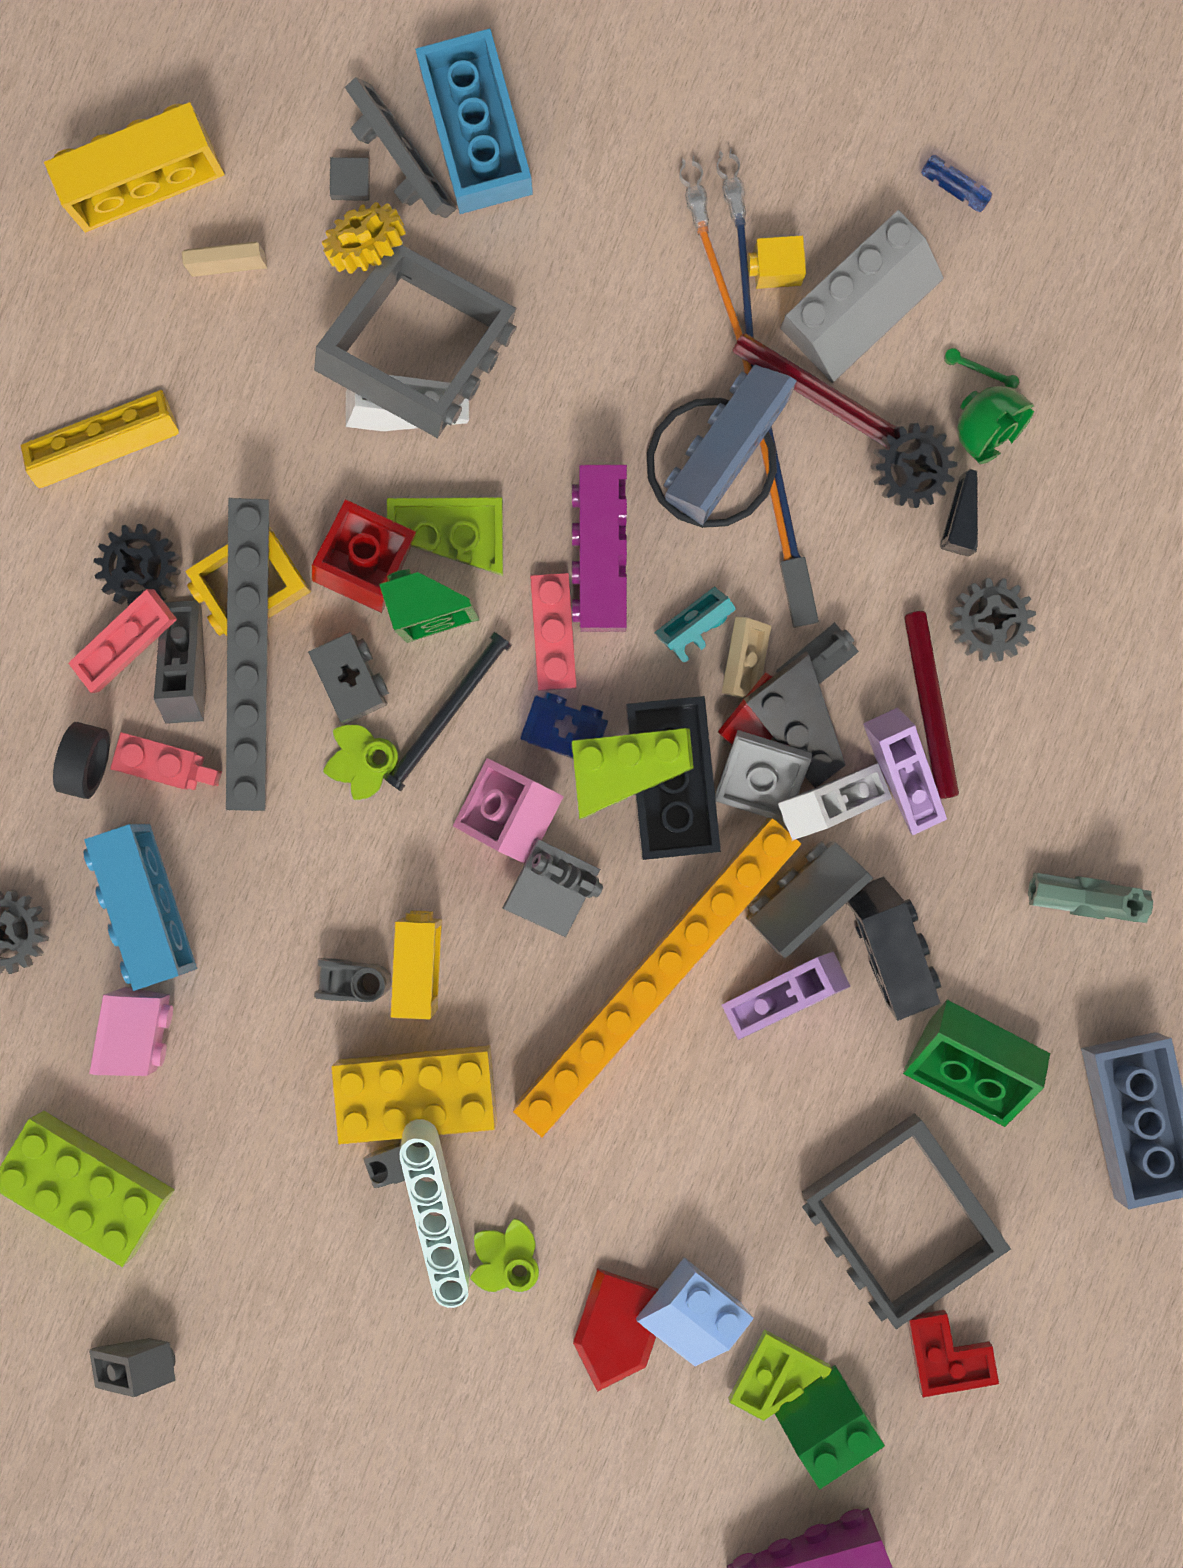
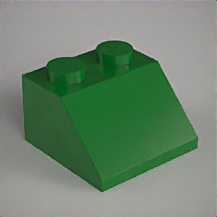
(829, 1428)

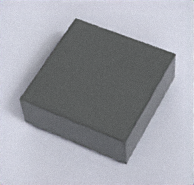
(350, 179)

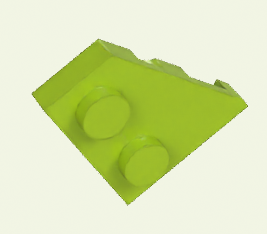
(775, 1376)

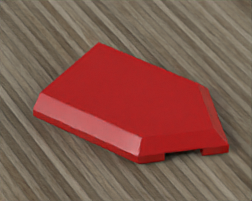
(608, 1332)

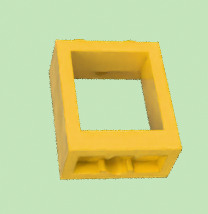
(201, 591)
(416, 966)

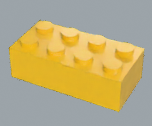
(134, 167)
(387, 1092)

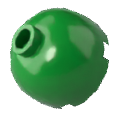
(991, 420)

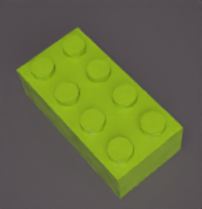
(82, 1188)

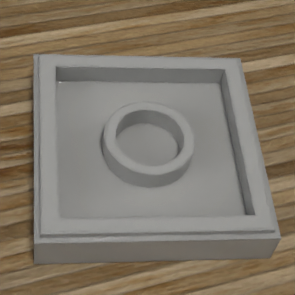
(761, 775)

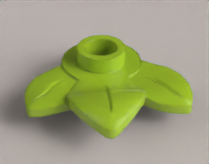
(355, 761)
(501, 1254)

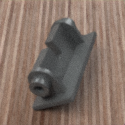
(828, 651)

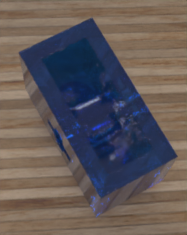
(541, 722)

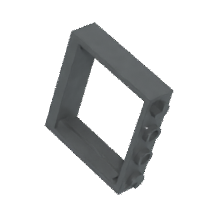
(387, 392)
(948, 1276)

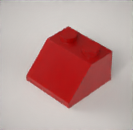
(361, 554)

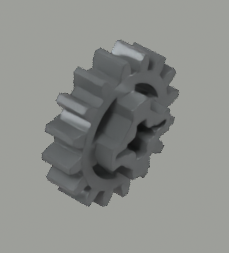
(991, 604)
(16, 929)

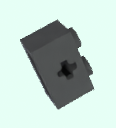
(331, 665)

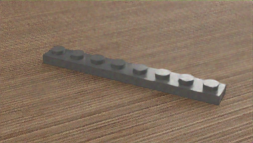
(247, 653)

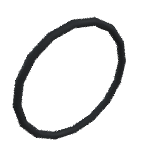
(673, 510)

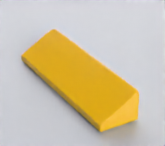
(99, 439)

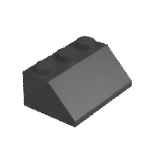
(807, 897)

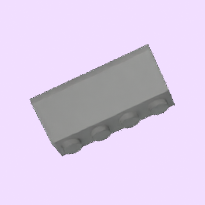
(863, 297)

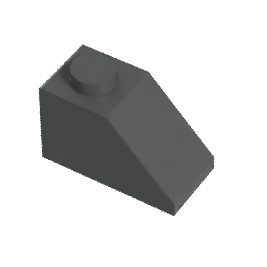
(133, 1366)

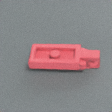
(162, 763)

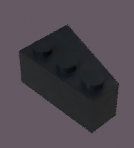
(895, 949)

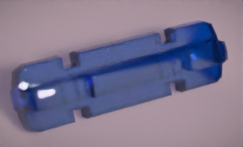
(956, 183)

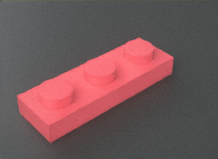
(553, 632)
(122, 641)

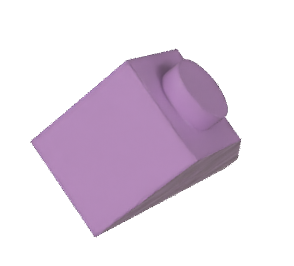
(905, 769)
(786, 995)

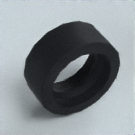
(81, 760)

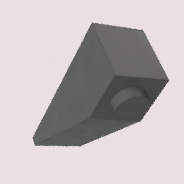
(181, 666)

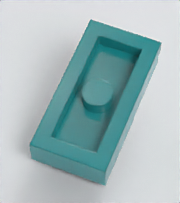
(699, 617)

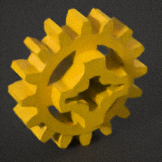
(363, 237)

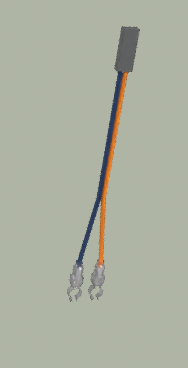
(793, 571)

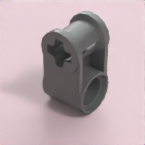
(344, 980)

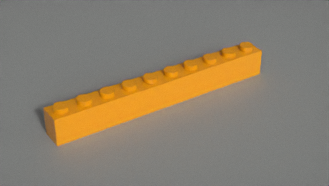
(655, 976)

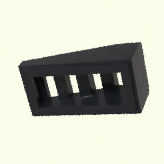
(962, 522)

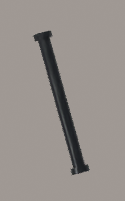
(447, 711)

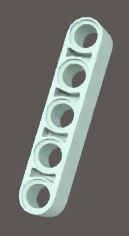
(435, 1197)

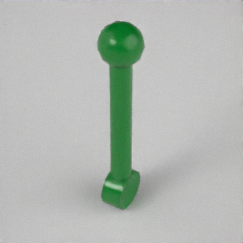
(953, 357)

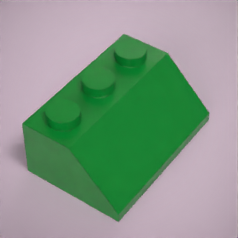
(424, 606)
(978, 1064)

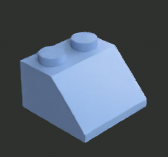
(695, 1315)

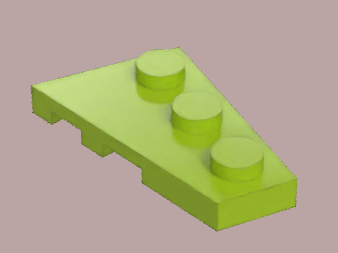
(455, 528)
(627, 764)

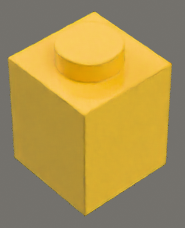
(777, 262)

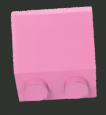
(507, 811)
(131, 1033)

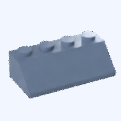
(729, 442)

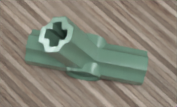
(1090, 897)

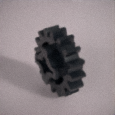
(921, 451)
(150, 558)

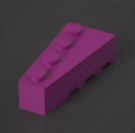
(602, 548)
(841, 1544)

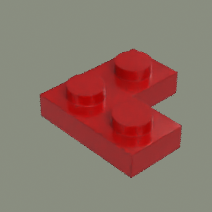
(945, 1367)

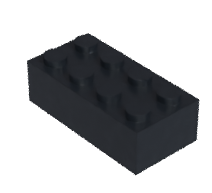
(681, 812)

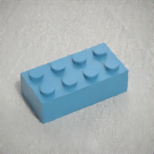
(475, 121)
(139, 905)

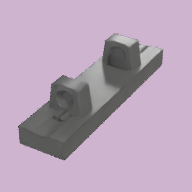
(380, 122)

